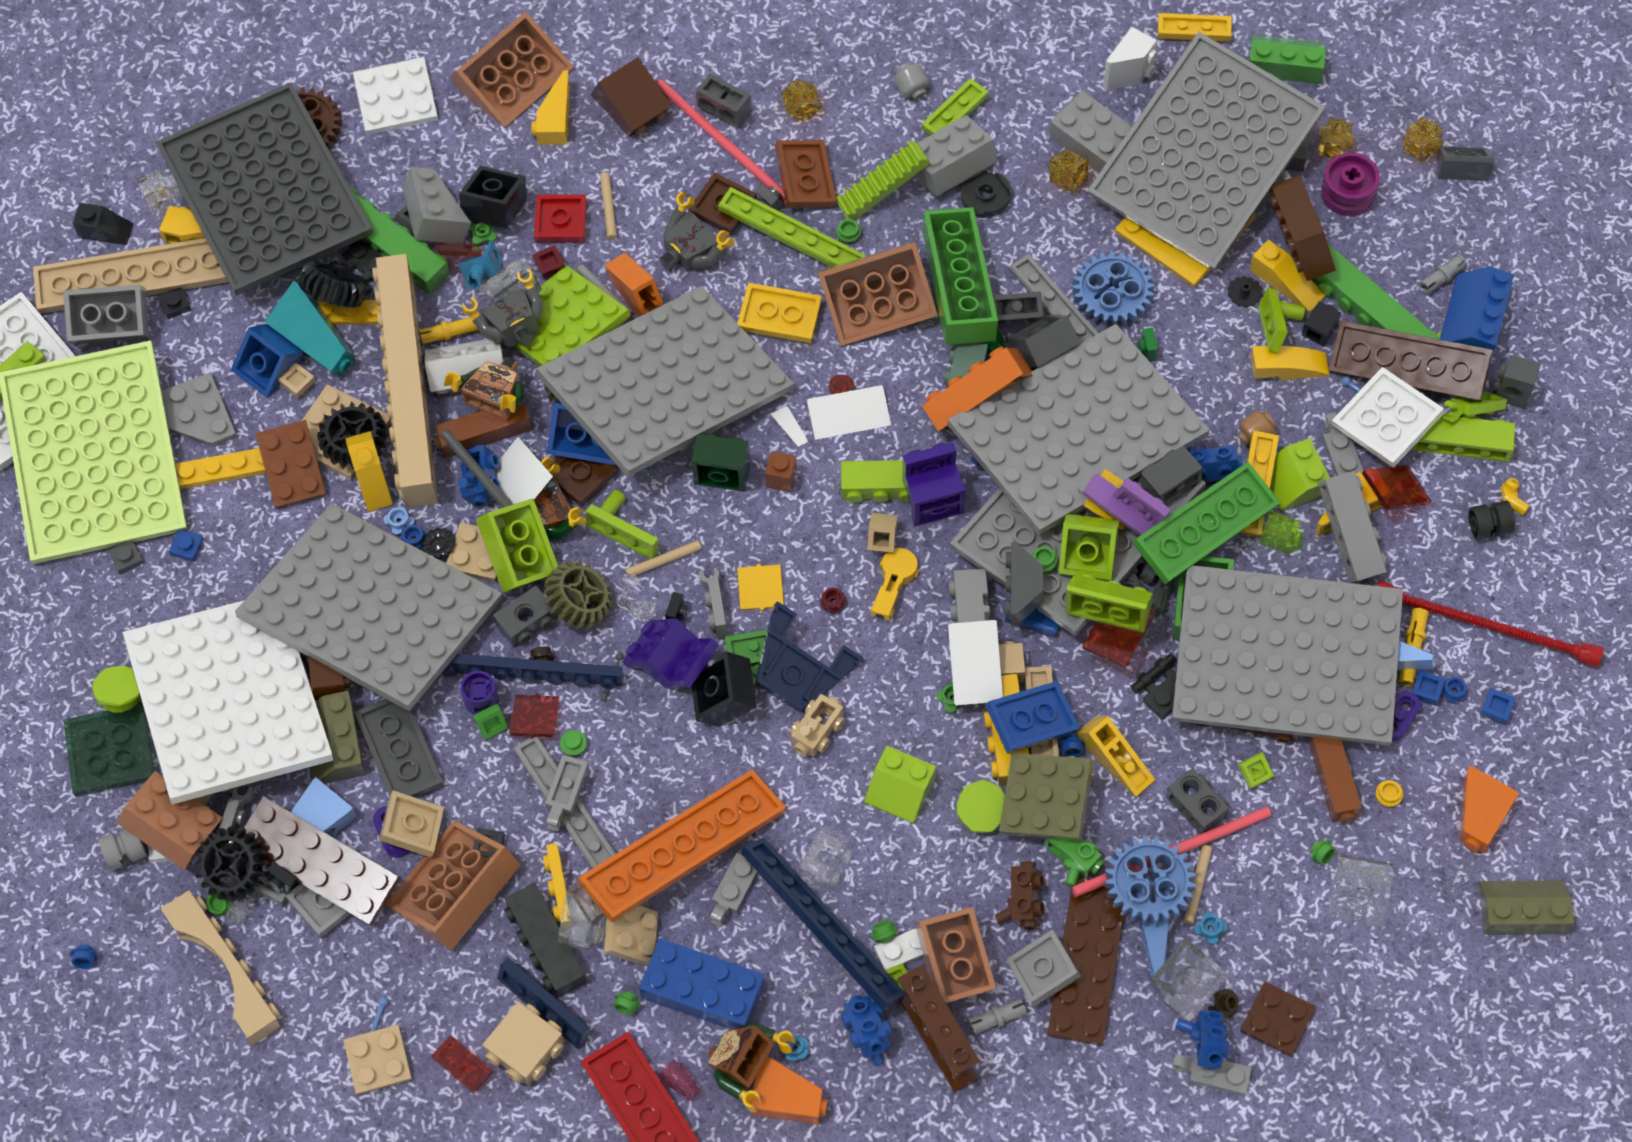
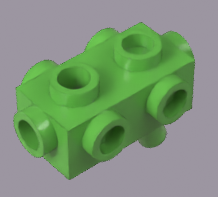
(1077, 856)

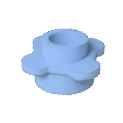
(395, 514)

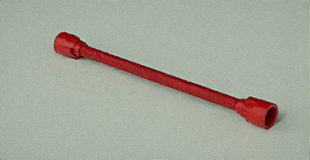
(1585, 653)

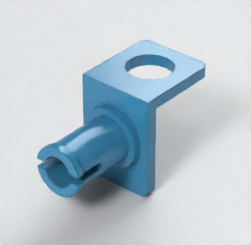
(481, 267)

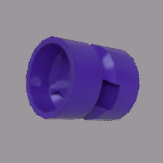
(478, 691)

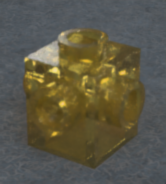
(801, 100)
(1335, 137)
(1422, 139)
(1068, 170)

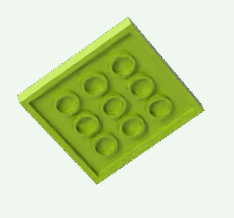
(571, 316)

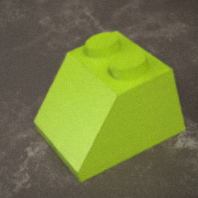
(1296, 474)
(1088, 546)
(900, 784)

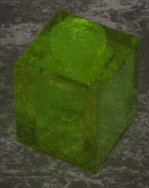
(1281, 532)

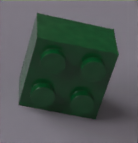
(721, 462)

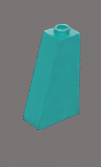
(308, 327)

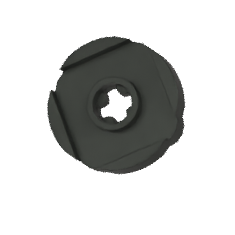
(986, 206)

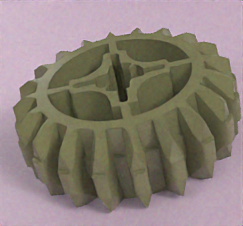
(572, 600)

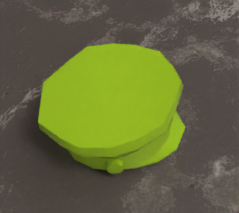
(116, 689)
(980, 806)

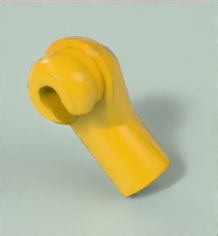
(1510, 493)

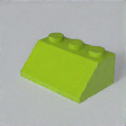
(517, 545)
(1108, 602)

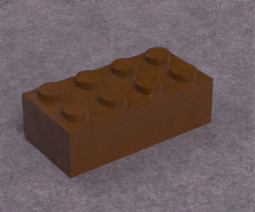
(1301, 228)

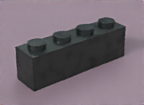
(541, 934)

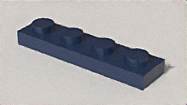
(534, 993)

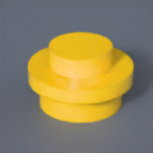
(1389, 793)

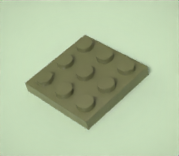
(1046, 796)

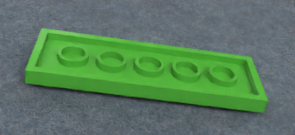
(1206, 523)

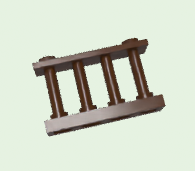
(938, 1029)

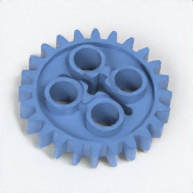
(1113, 289)
(1175, 878)

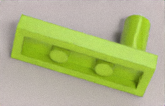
(1272, 316)
(605, 522)

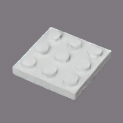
(395, 96)
(1387, 417)

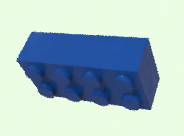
(702, 985)

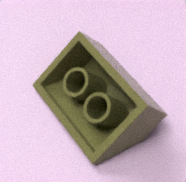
(343, 738)
(1525, 907)

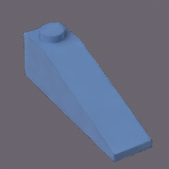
(1154, 936)

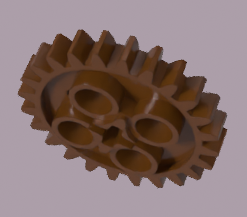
(324, 114)

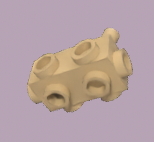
(811, 733)

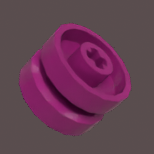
(1350, 184)

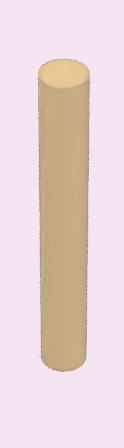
(608, 206)
(664, 558)
(1201, 871)

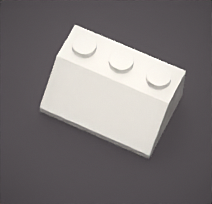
(460, 360)

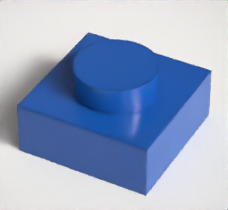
(186, 545)
(1428, 687)
(1498, 706)

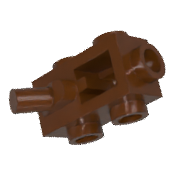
(1025, 901)

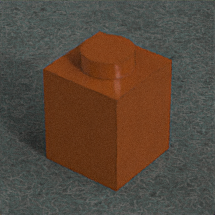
(781, 471)

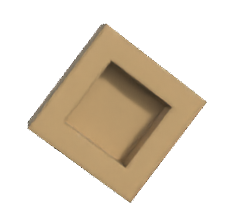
(297, 380)

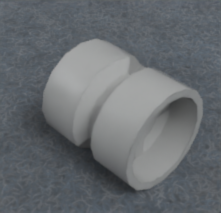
(121, 848)

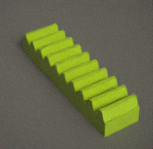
(883, 180)

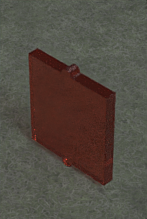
(448, 249)
(534, 716)

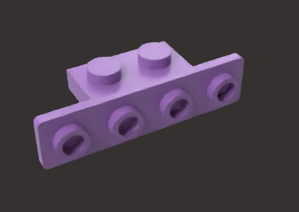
(1127, 503)

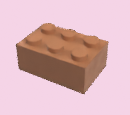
(168, 828)
(955, 955)

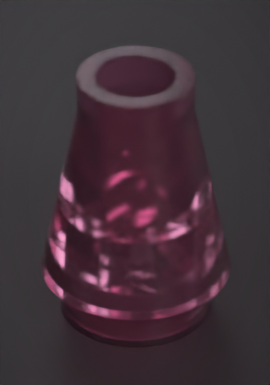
(679, 1079)

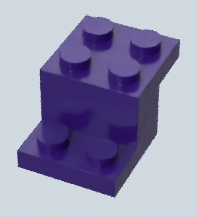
(933, 483)
(670, 653)

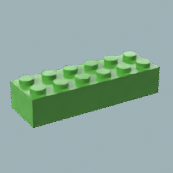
(959, 276)

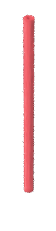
(719, 137)
(1184, 846)

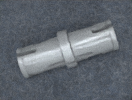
(1443, 274)
(997, 1016)

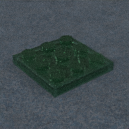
(108, 750)

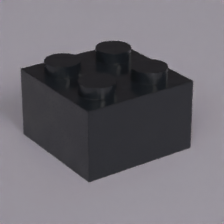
(493, 196)
(724, 690)

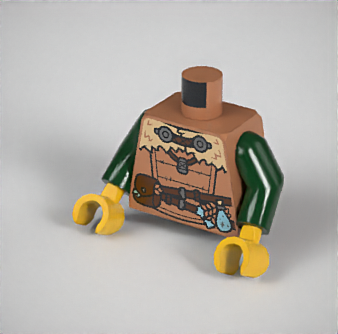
(490, 387)

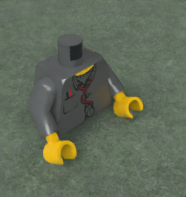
(690, 240)
(512, 317)

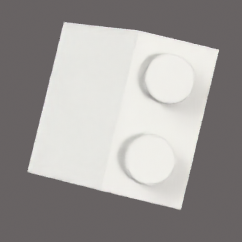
(1131, 61)

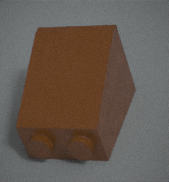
(632, 98)

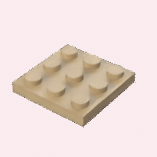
(329, 399)

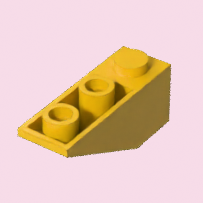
(179, 226)

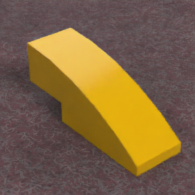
(1288, 363)

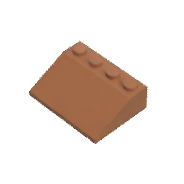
(512, 70)
(877, 293)
(453, 885)

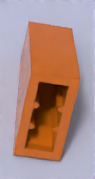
(634, 284)
(1483, 808)
(787, 1095)

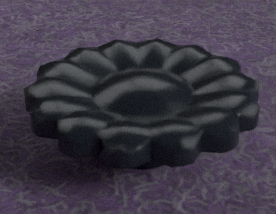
(1244, 291)
(438, 542)

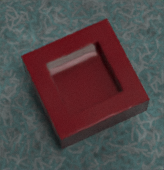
(548, 261)

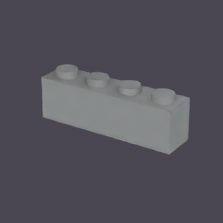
(1352, 526)

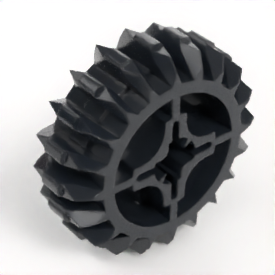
(332, 284)
(352, 420)
(217, 847)

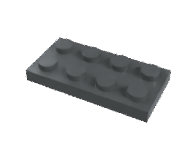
(398, 749)

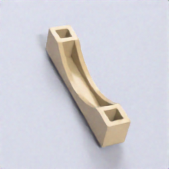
(250, 1010)

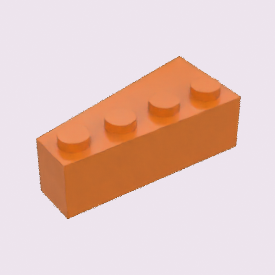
(977, 386)

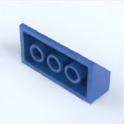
(1477, 307)
(571, 440)

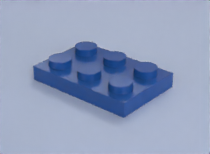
(1032, 717)

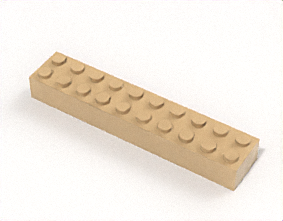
(405, 381)

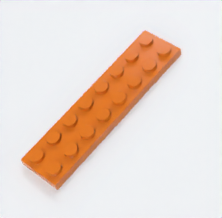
(681, 845)

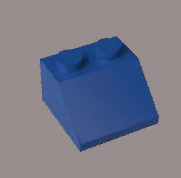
(265, 358)

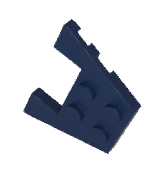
(792, 672)

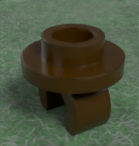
(1225, 1002)

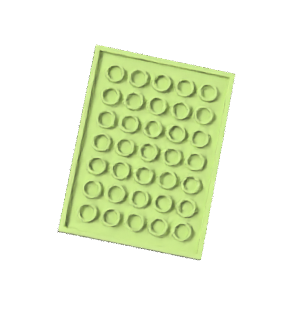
(92, 452)

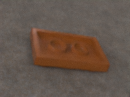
(805, 173)
(290, 464)

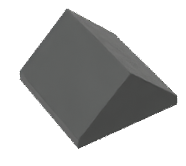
(1464, 163)

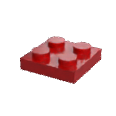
(560, 218)

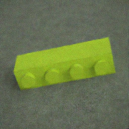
(1470, 438)
(872, 481)

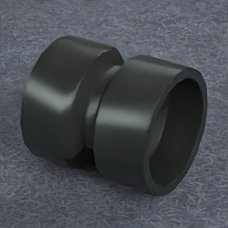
(1493, 519)

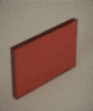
(1396, 487)
(1115, 642)

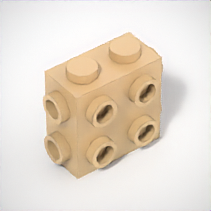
(524, 1044)

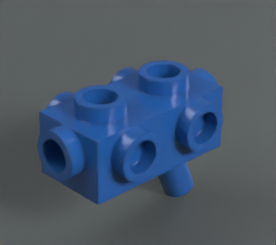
(1217, 461)
(471, 488)
(867, 1029)
(1209, 1038)

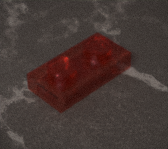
(461, 1064)

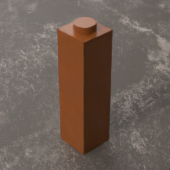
(482, 429)
(1335, 779)

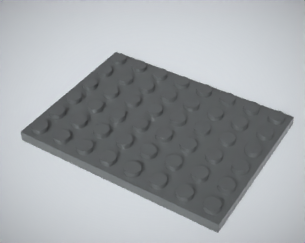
(263, 188)

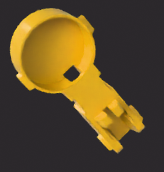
(900, 564)

